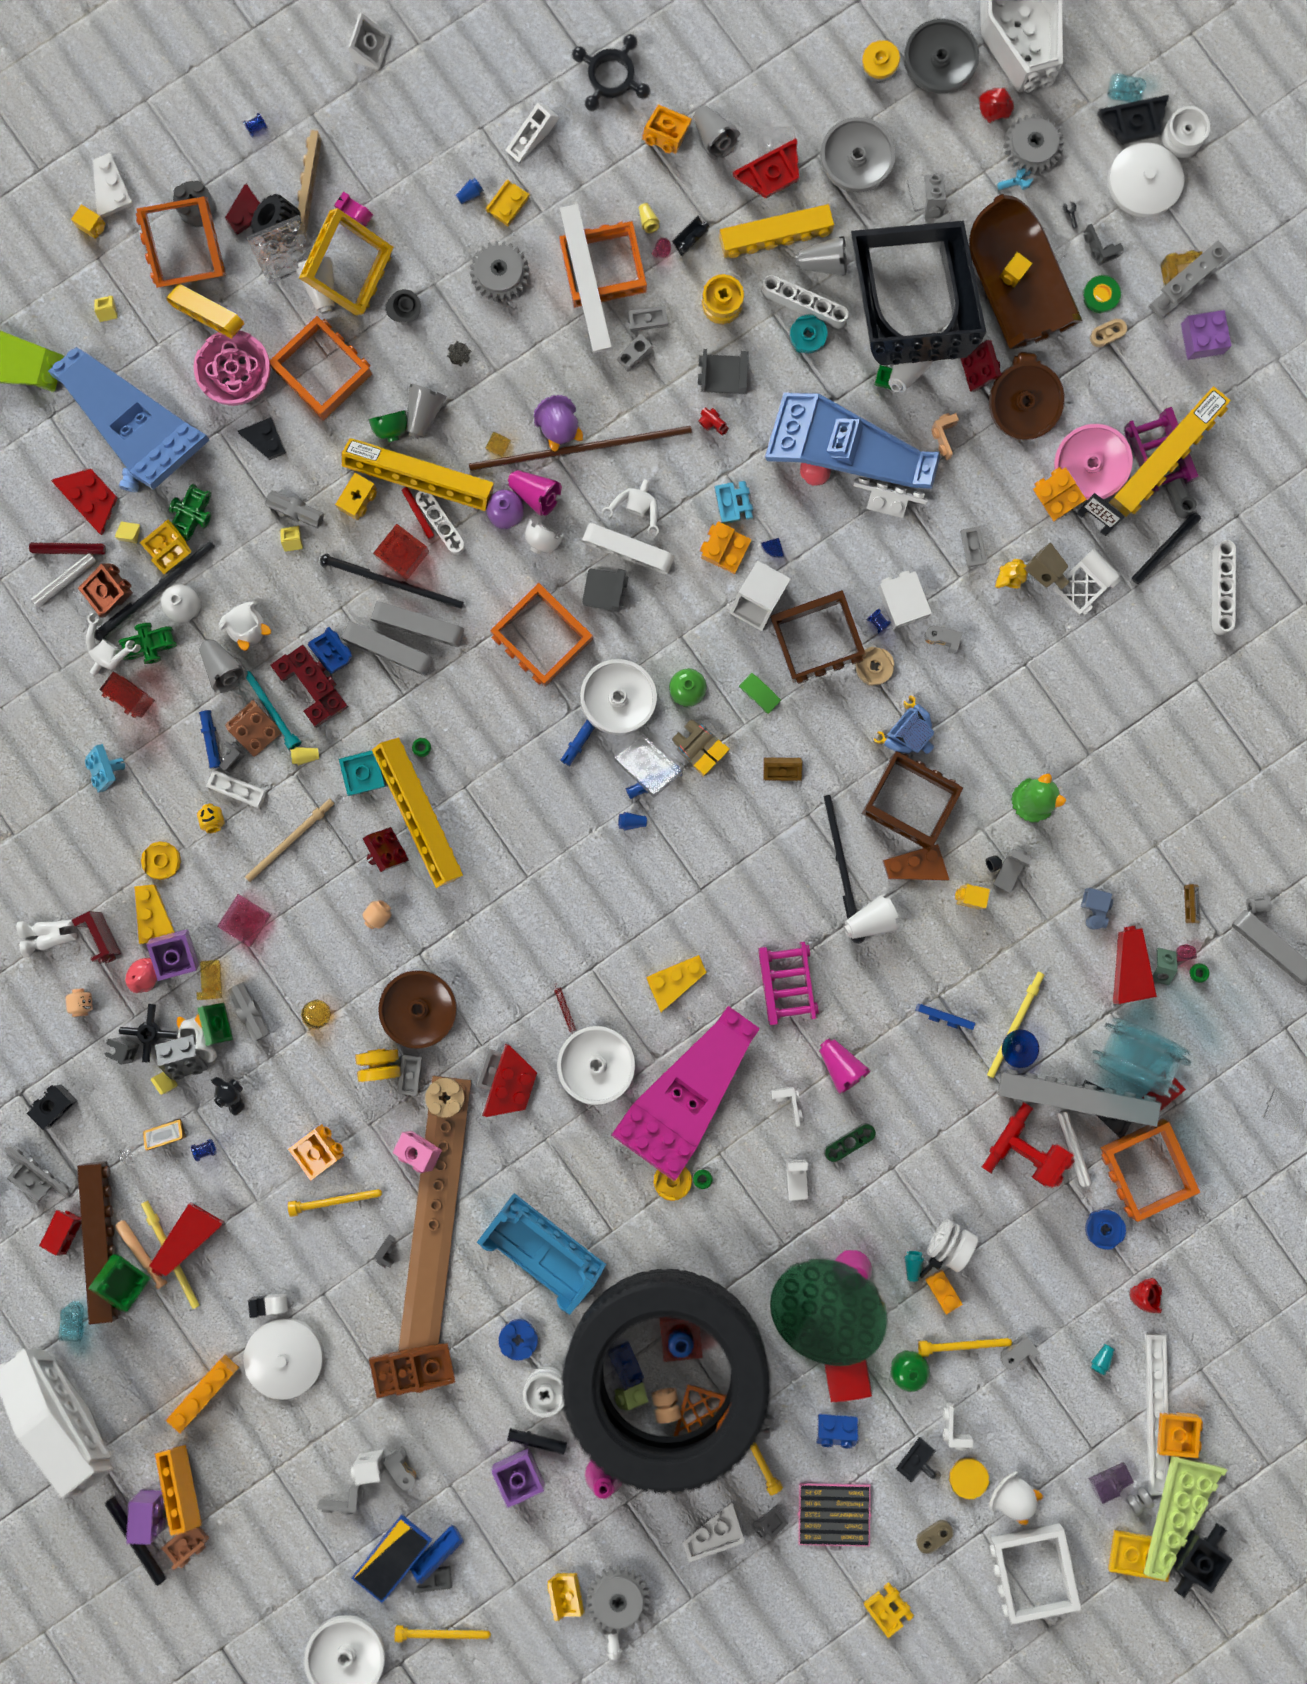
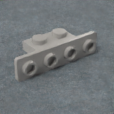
(32, 1179)

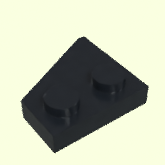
(264, 438)

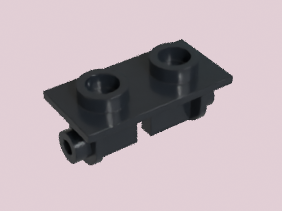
(690, 235)

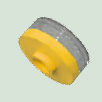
(880, 61)

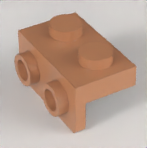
(184, 1545)

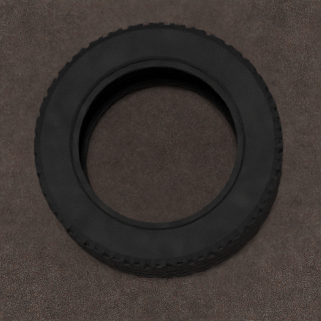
(666, 1461)

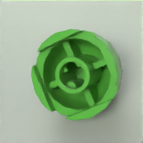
(687, 687)

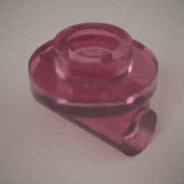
(662, 248)
(1185, 952)

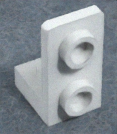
(781, 1095)
(797, 1179)

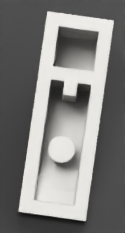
(532, 131)

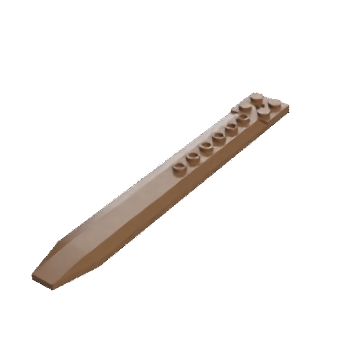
(434, 1229)

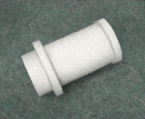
(614, 1650)

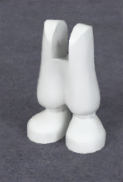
(48, 935)

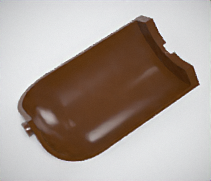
(1041, 297)

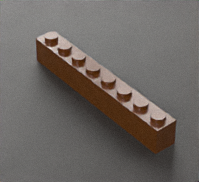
(96, 1234)

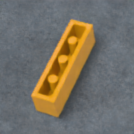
(202, 1394)
(178, 1490)

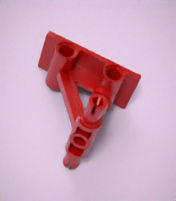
(1048, 1165)

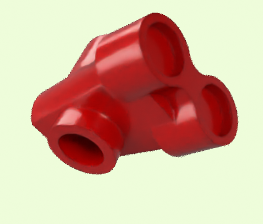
(710, 419)

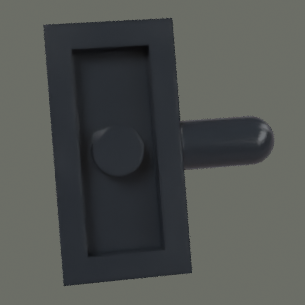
(917, 1460)

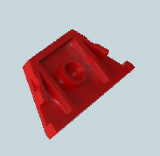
(771, 171)
(88, 496)
(510, 1085)

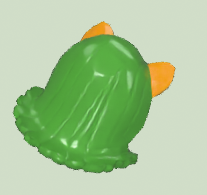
(1037, 798)

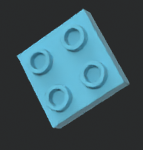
(102, 768)

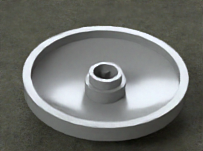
(857, 154)

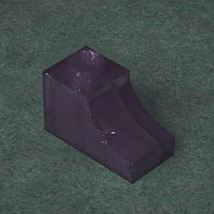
(1111, 1482)

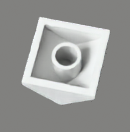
(368, 43)

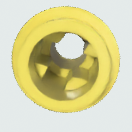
(649, 220)
(303, 755)

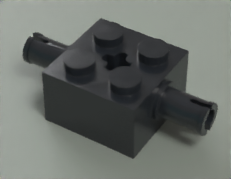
(1205, 1572)

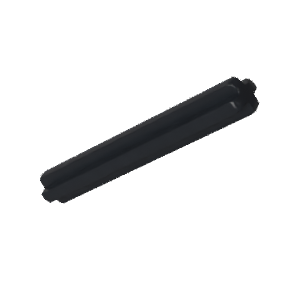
(1164, 550)
(140, 1549)

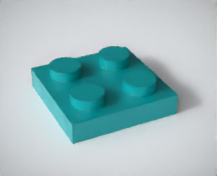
(361, 773)

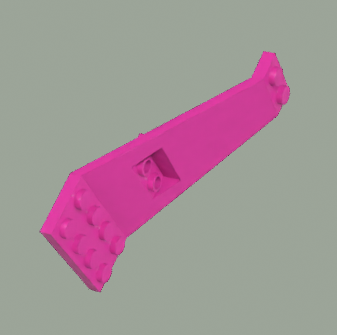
(665, 1126)

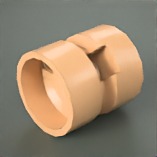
(667, 1409)

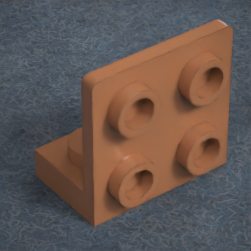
(253, 728)

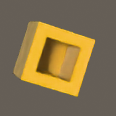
(88, 221)
(1015, 270)

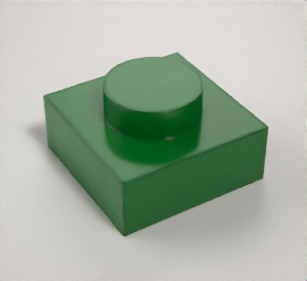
(883, 376)

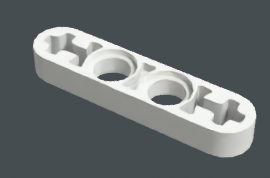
(441, 521)

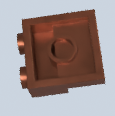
(105, 589)

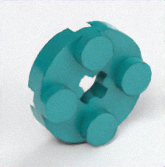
(815, 326)

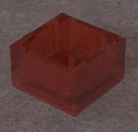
(401, 552)
(126, 695)
(667, 1326)

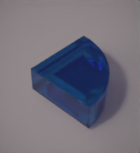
(773, 548)

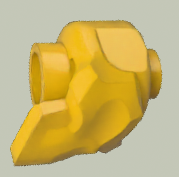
(1012, 574)

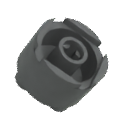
(191, 190)

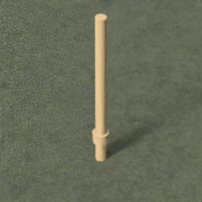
(316, 815)

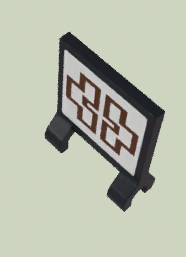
(1102, 511)

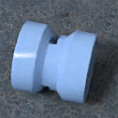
(128, 482)

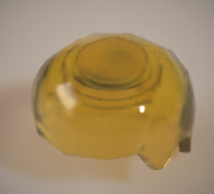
(315, 1014)

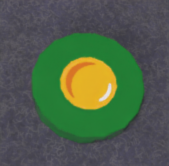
(1101, 294)

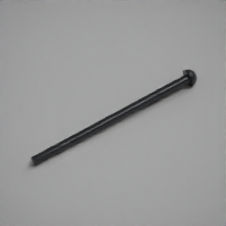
(364, 572)
(130, 608)
(848, 897)

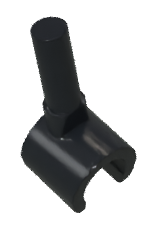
(1071, 214)
(932, 1263)

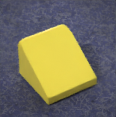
(105, 308)
(128, 532)
(291, 538)
(163, 1083)

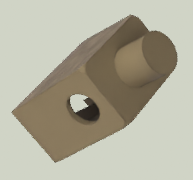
(1048, 567)

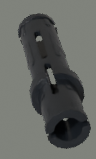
(533, 1440)

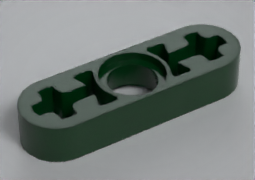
(840, 1154)

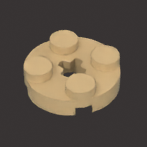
(885, 667)
(452, 1089)

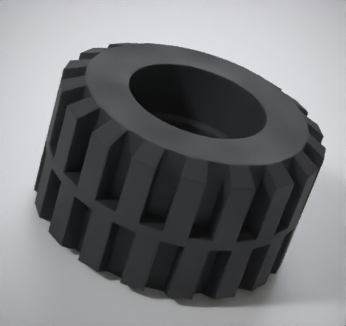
(272, 211)

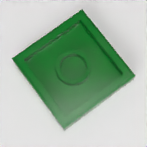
(215, 1023)

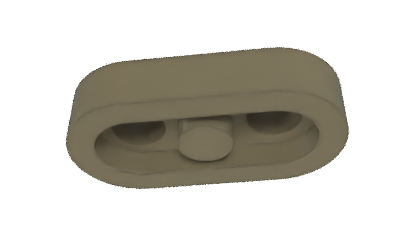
(933, 1535)

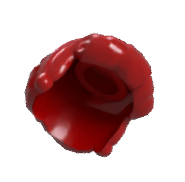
(996, 104)
(1147, 1295)

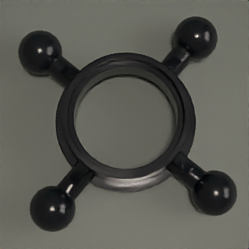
(629, 43)

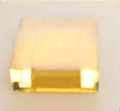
(497, 444)

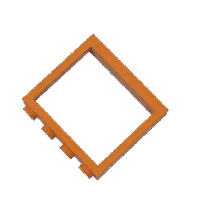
(152, 256)
(614, 291)
(342, 393)
(524, 663)
(1116, 1176)

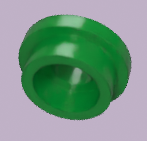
(415, 747)
(1205, 972)
(702, 1185)

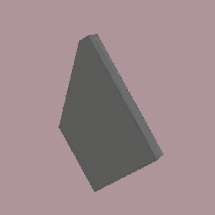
(438, 1580)

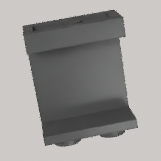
(723, 373)

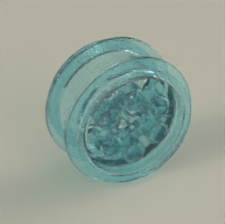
(1141, 1057)

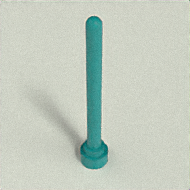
(291, 740)

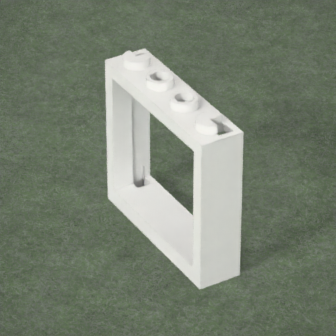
(1029, 1536)

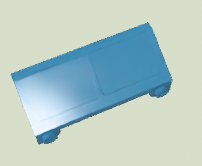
(543, 1252)

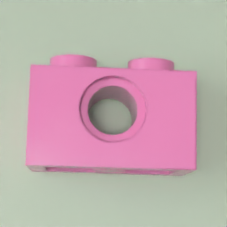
(427, 1152)

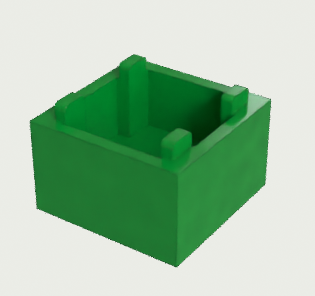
(119, 1283)

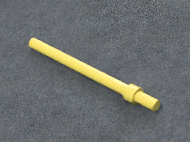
(1032, 991)
(152, 1219)

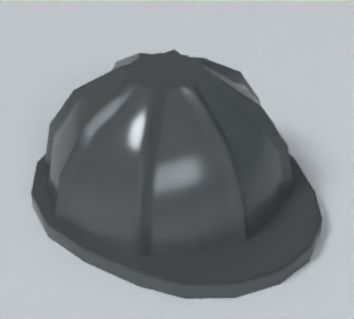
(403, 306)

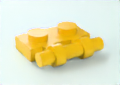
(883, 1614)

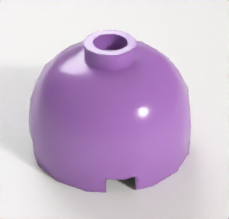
(505, 509)

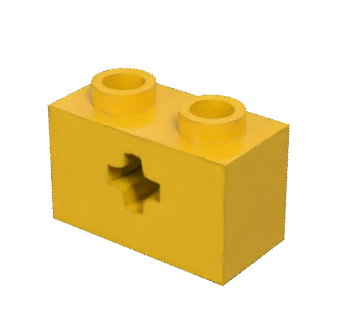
(357, 487)
(972, 896)

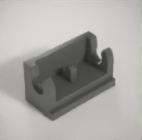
(124, 1050)

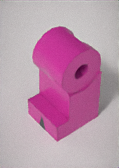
(353, 209)

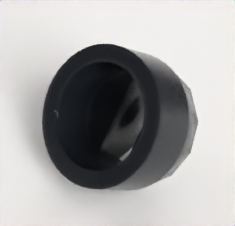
(993, 863)

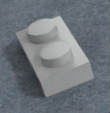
(648, 318)
(973, 547)
(488, 1069)
(410, 1075)

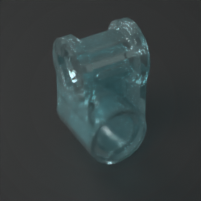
(1124, 87)
(71, 1326)

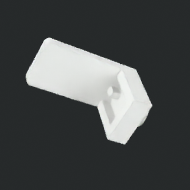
(959, 1441)

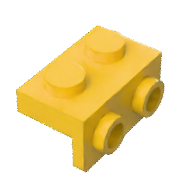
(565, 1596)

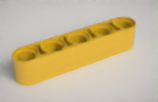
(205, 311)

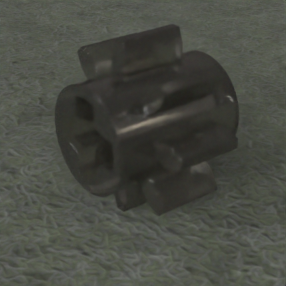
(458, 353)

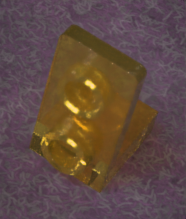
(1169, 264)
(210, 980)

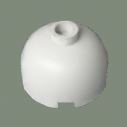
(542, 537)
(180, 603)

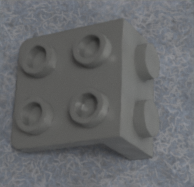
(605, 589)
(180, 1058)

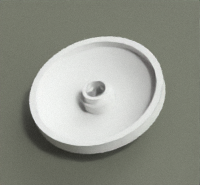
(1146, 180)
(618, 697)
(596, 1065)
(283, 1358)
(344, 1652)

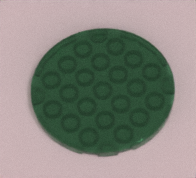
(828, 1312)

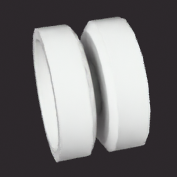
(1186, 131)
(536, 1400)

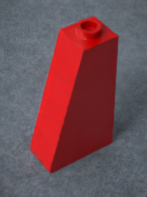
(1133, 968)
(187, 1235)

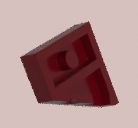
(242, 210)

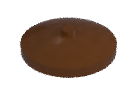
(1026, 400)
(417, 1009)

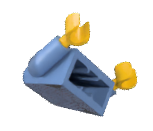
(911, 731)

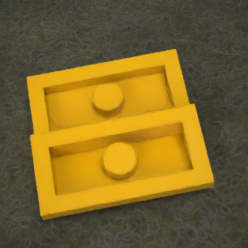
(166, 546)

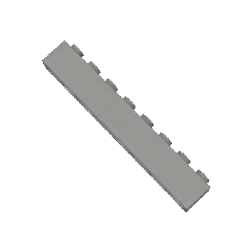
(1079, 1098)

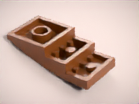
(412, 1370)

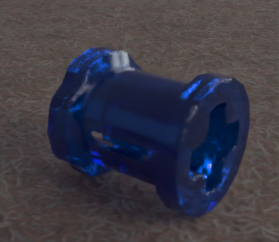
(255, 124)
(878, 621)
(203, 1150)

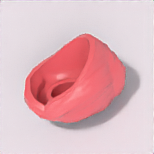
(814, 474)
(141, 976)

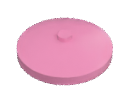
(1096, 459)

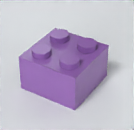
(1206, 335)
(172, 954)
(518, 1477)
(145, 1517)

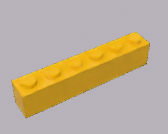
(776, 231)

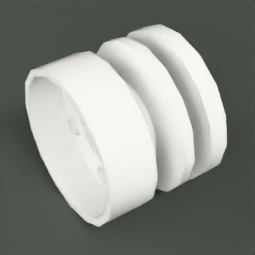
(954, 1246)

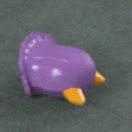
(557, 420)

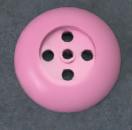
(211, 374)

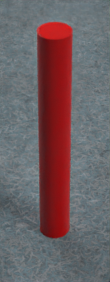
(418, 513)

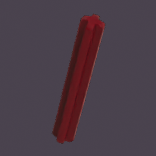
(67, 548)

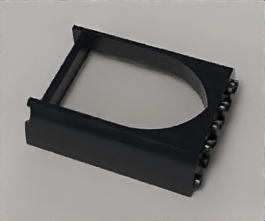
(967, 322)

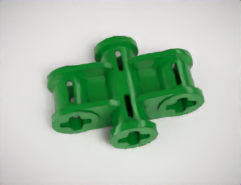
(191, 511)
(150, 642)

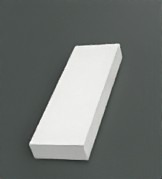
(236, 789)

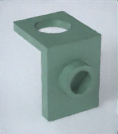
(1165, 964)

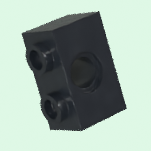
(62, 1101)

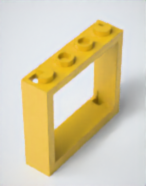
(320, 247)

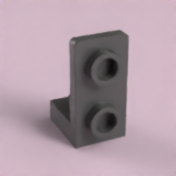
(1098, 253)

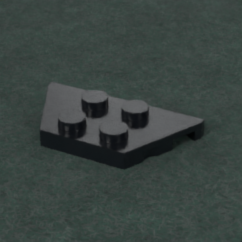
(1135, 119)

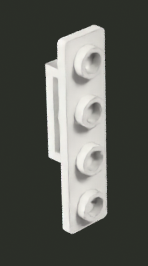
(889, 499)

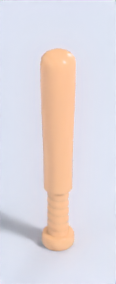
(139, 1252)

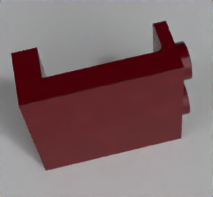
(101, 934)

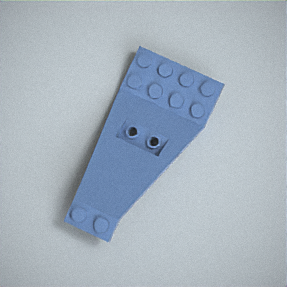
(135, 426)
(812, 430)

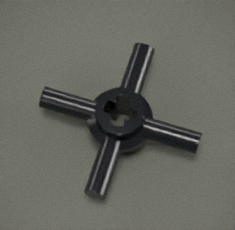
(144, 1038)

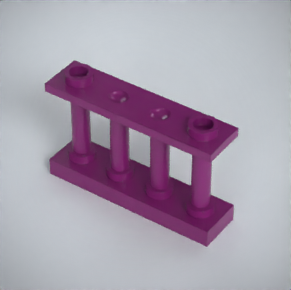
(1169, 422)

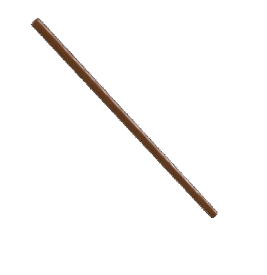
(580, 448)

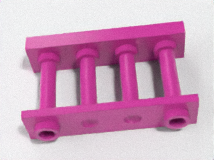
(770, 975)

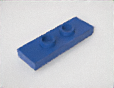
(952, 1020)
(436, 1554)

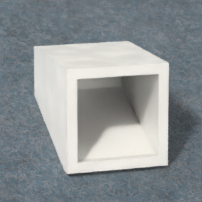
(759, 595)

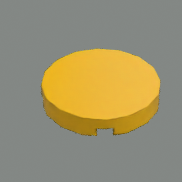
(161, 860)
(671, 1189)
(969, 1478)

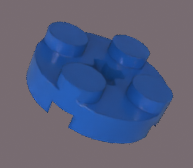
(1111, 1238)
(510, 1348)

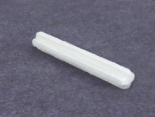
(63, 580)
(1073, 1146)

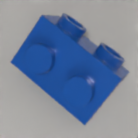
(330, 650)
(837, 1431)

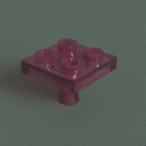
(244, 920)

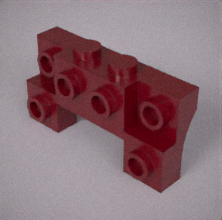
(311, 674)

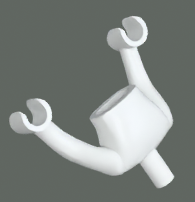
(637, 503)
(105, 653)

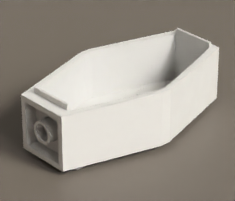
(1037, 38)
(53, 1422)

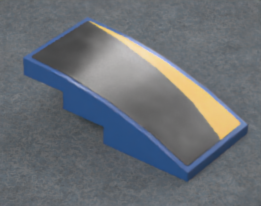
(391, 1558)

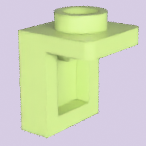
(631, 1397)

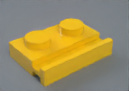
(507, 202)

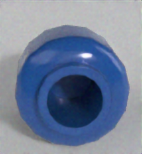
(680, 1343)

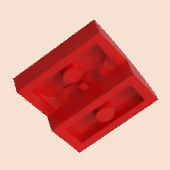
(848, 1382)

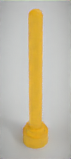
(296, 1208)
(926, 1348)
(773, 1485)
(403, 1633)

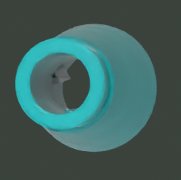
(913, 1265)
(1103, 1360)

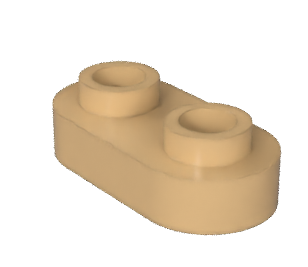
(1107, 334)

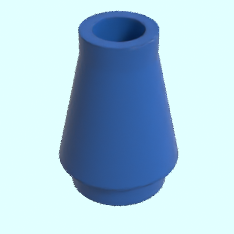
(469, 191)
(631, 821)

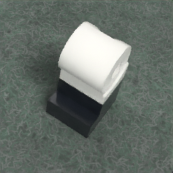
(267, 1305)

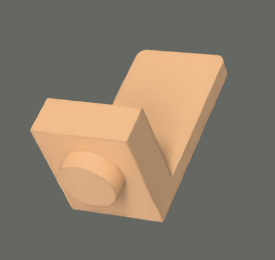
(945, 421)

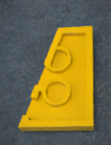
(151, 914)
(675, 980)

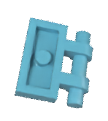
(728, 505)

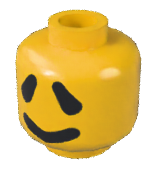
(210, 818)

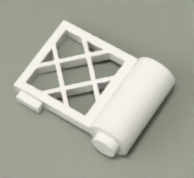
(1099, 571)

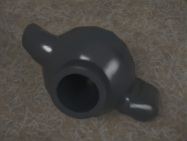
(228, 1095)

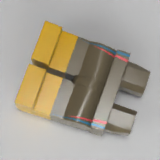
(693, 747)

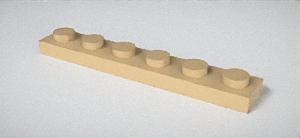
(308, 177)

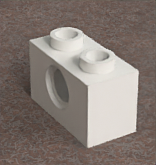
(368, 1467)

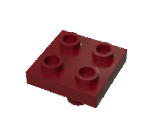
(981, 366)
(385, 849)

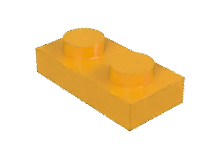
(943, 1291)

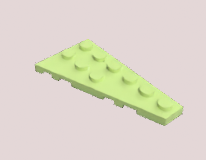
(1181, 1507)

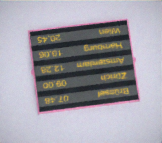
(834, 1514)

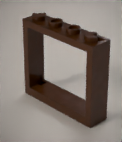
(809, 608)
(901, 828)

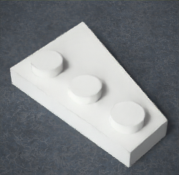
(109, 187)
(715, 1535)

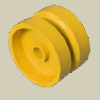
(722, 299)
(377, 1063)

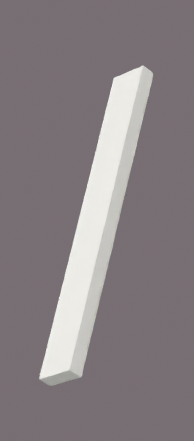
(585, 278)
(1156, 1403)

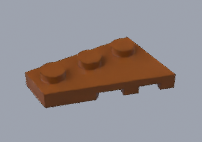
(917, 865)

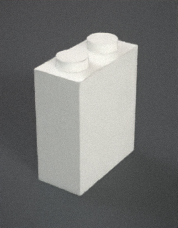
(904, 599)

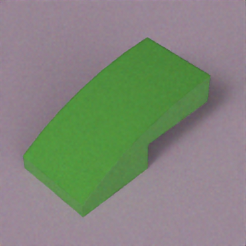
(760, 693)

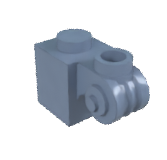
(1099, 903)

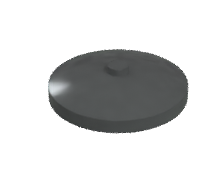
(941, 56)

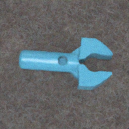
(1024, 184)

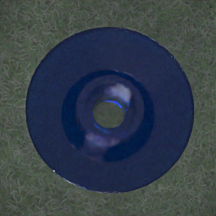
(1028, 1048)

